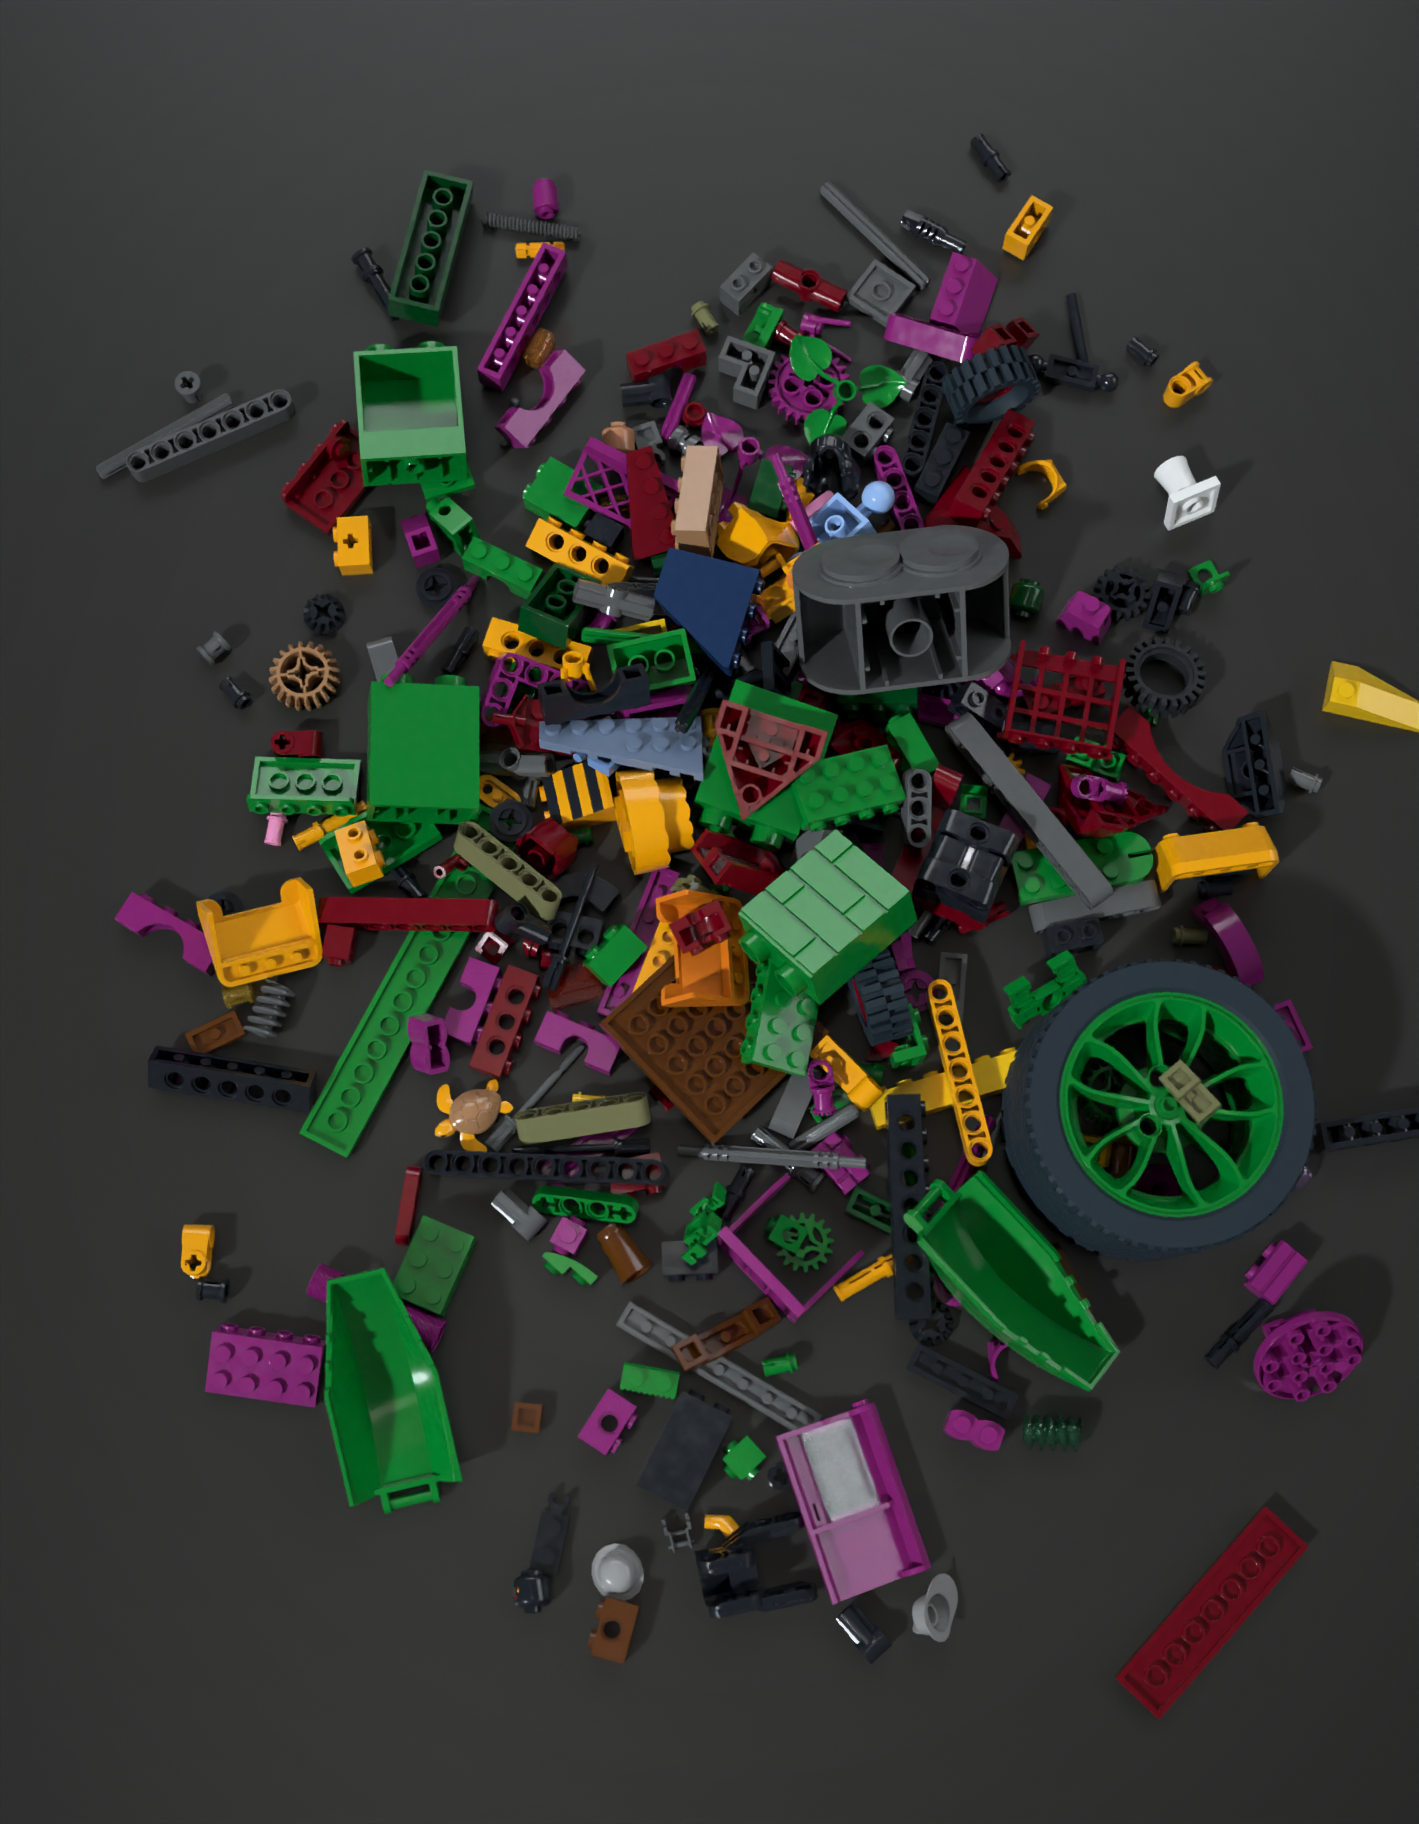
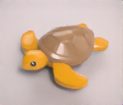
(470, 1113)

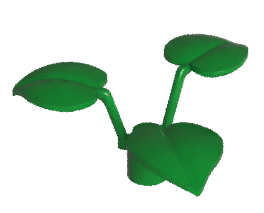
(878, 385)

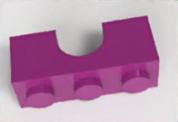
(483, 980)
(559, 1030)

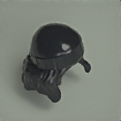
(831, 467)

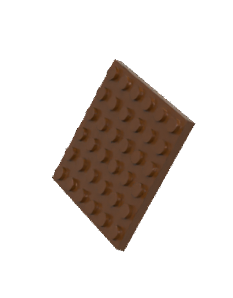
(694, 1052)

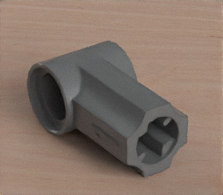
(913, 373)
(523, 1217)

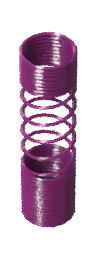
(428, 1326)

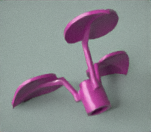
(729, 437)

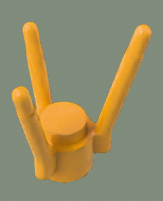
(574, 667)

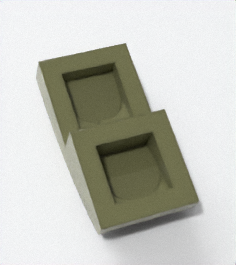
(1190, 1092)

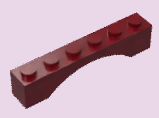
(1212, 809)

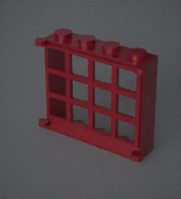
(1068, 666)

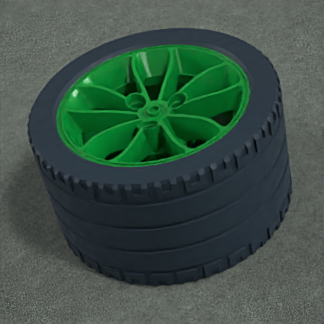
(1252, 1059)

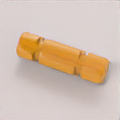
(524, 250)

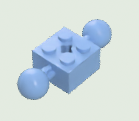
(841, 519)

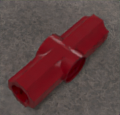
(795, 279)

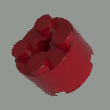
(548, 848)

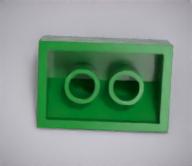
(663, 656)

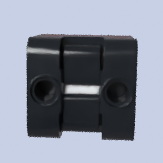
(964, 869)

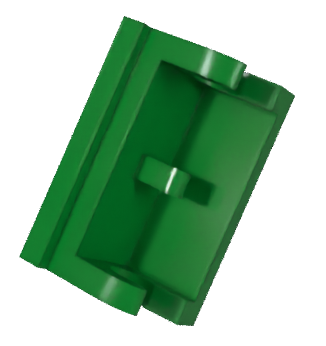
(764, 325)

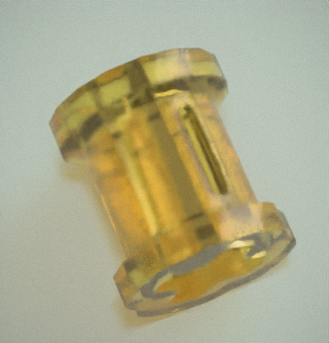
(238, 994)

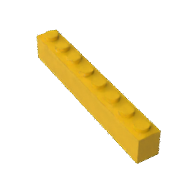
(934, 1090)

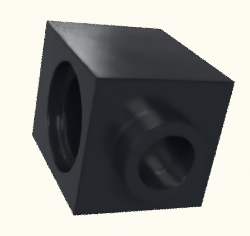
(603, 531)

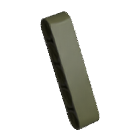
(507, 870)
(583, 1118)

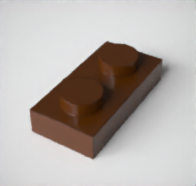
(216, 1033)

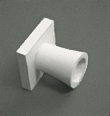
(1186, 497)

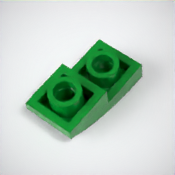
(1105, 768)
(560, 1264)

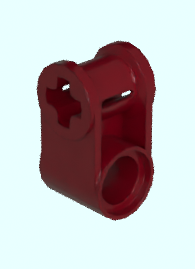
(300, 744)

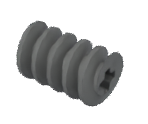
(270, 1010)

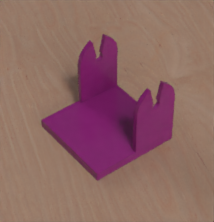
(759, 1273)

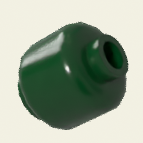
(1026, 597)

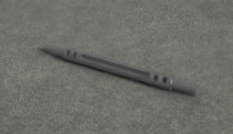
(772, 1156)

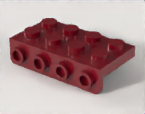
(327, 487)

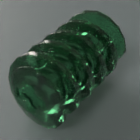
(1051, 1433)

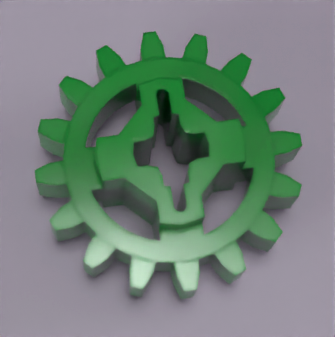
(816, 1246)

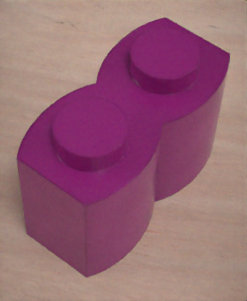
(428, 1046)
(981, 1433)

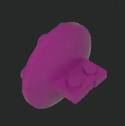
(1307, 1352)

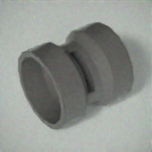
(681, 439)

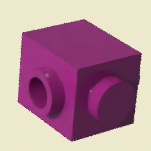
(569, 1236)

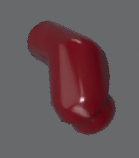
(450, 865)

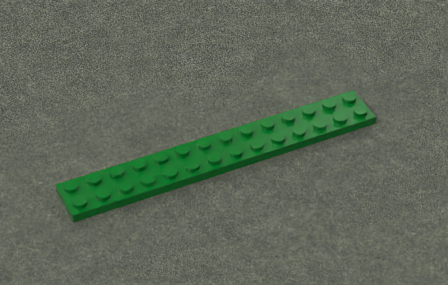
(382, 1033)

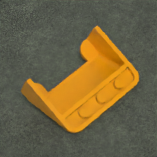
(263, 939)

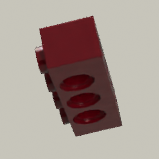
(513, 981)

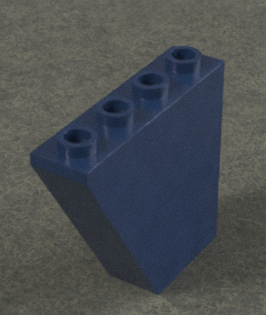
(711, 602)

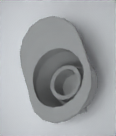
(936, 1609)

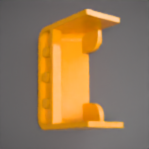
(1214, 853)

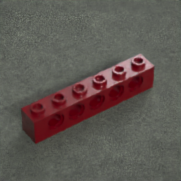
(992, 470)

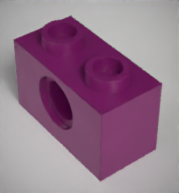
(593, 1432)

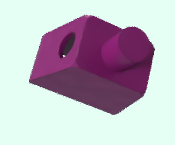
(1086, 617)

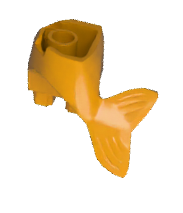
(755, 539)

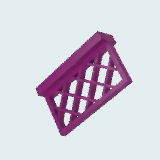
(614, 461)

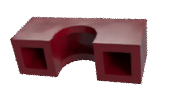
(1017, 333)
(682, 351)
(1050, 704)

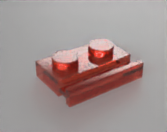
(576, 986)

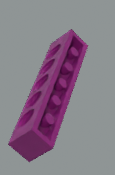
(522, 317)

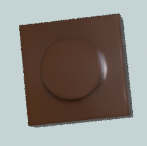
(527, 1417)

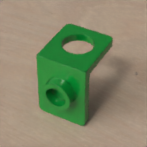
(1213, 584)
(775, 1228)

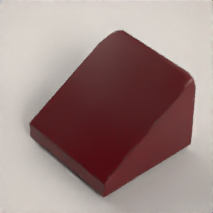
(494, 945)

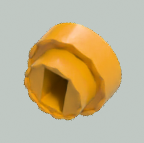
(651, 818)

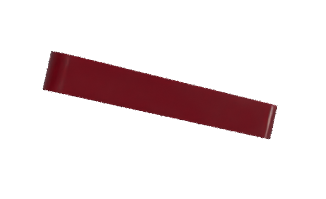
(408, 914)

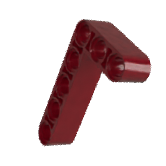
(944, 789)

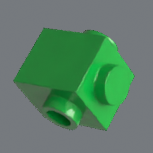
(742, 1459)

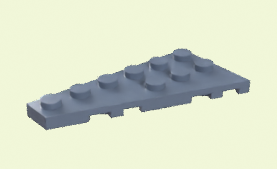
(630, 742)

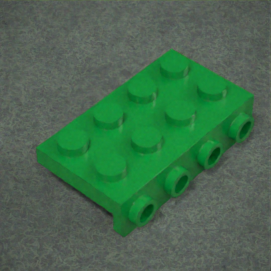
(304, 786)
(848, 788)
(396, 841)
(778, 1025)

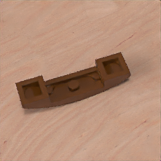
(727, 1336)

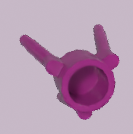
(814, 324)

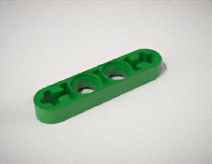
(585, 1209)

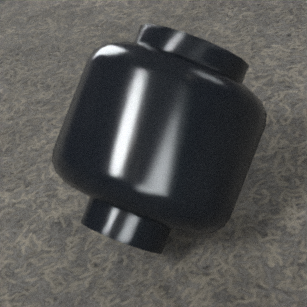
(532, 1591)

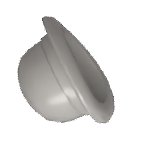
(617, 1571)

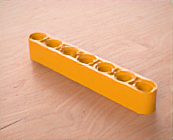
(959, 1059)

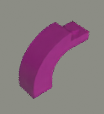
(1232, 939)

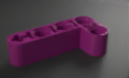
(930, 337)

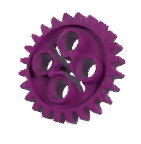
(795, 402)

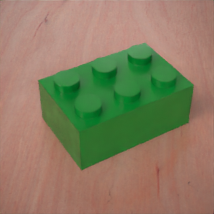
(434, 1265)

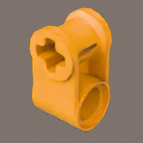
(1189, 382)
(197, 1245)

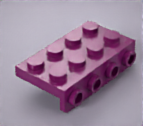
(265, 1365)

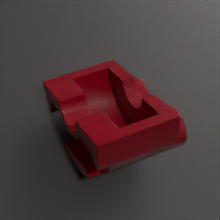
(701, 928)

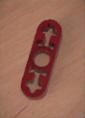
(408, 1205)

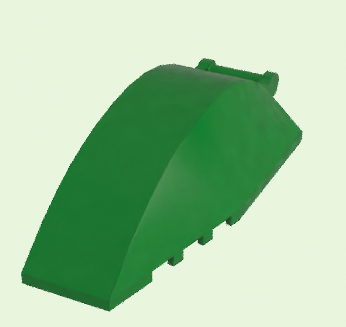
(1011, 1280)
(384, 1396)

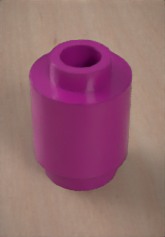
(545, 198)

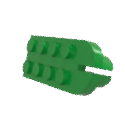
(1040, 882)

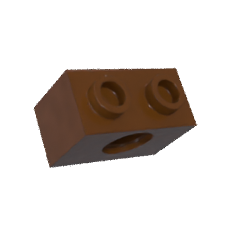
(616, 1647)

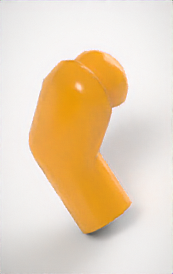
(722, 1522)

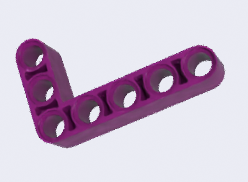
(894, 472)
(511, 679)

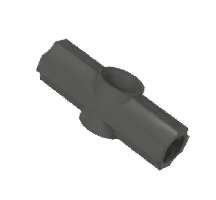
(613, 600)
(516, 764)

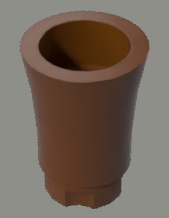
(624, 1253)

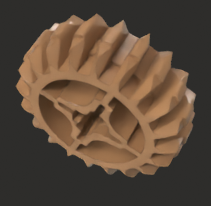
(283, 676)

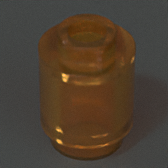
(539, 348)

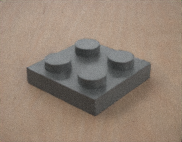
(880, 292)

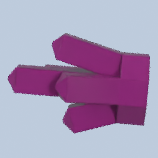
(903, 954)

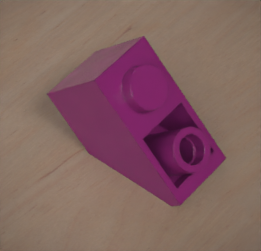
(420, 540)

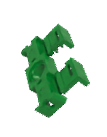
(1029, 1005)
(704, 1225)

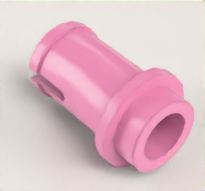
(275, 828)

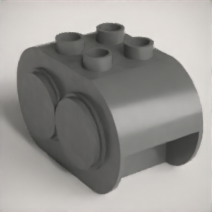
(902, 609)

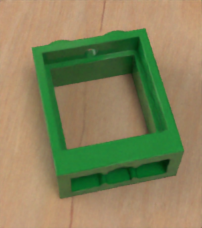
(911, 744)

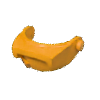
(1049, 470)

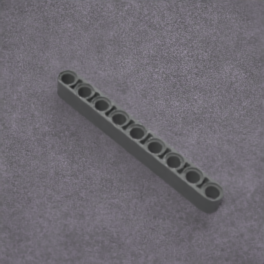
(1029, 811)

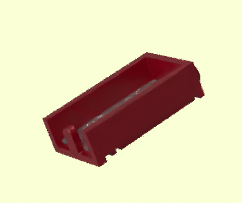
(737, 862)

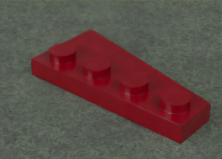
(648, 506)

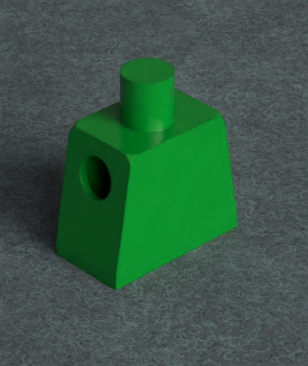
(452, 523)

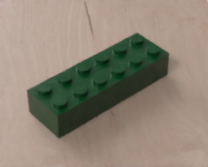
(430, 248)

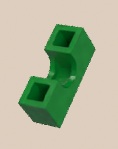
(489, 561)

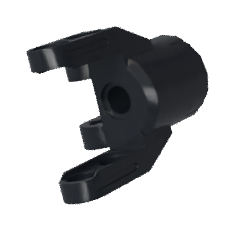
(731, 1575)

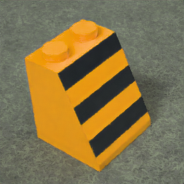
(578, 797)

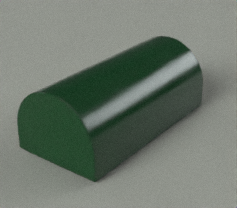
(869, 1209)

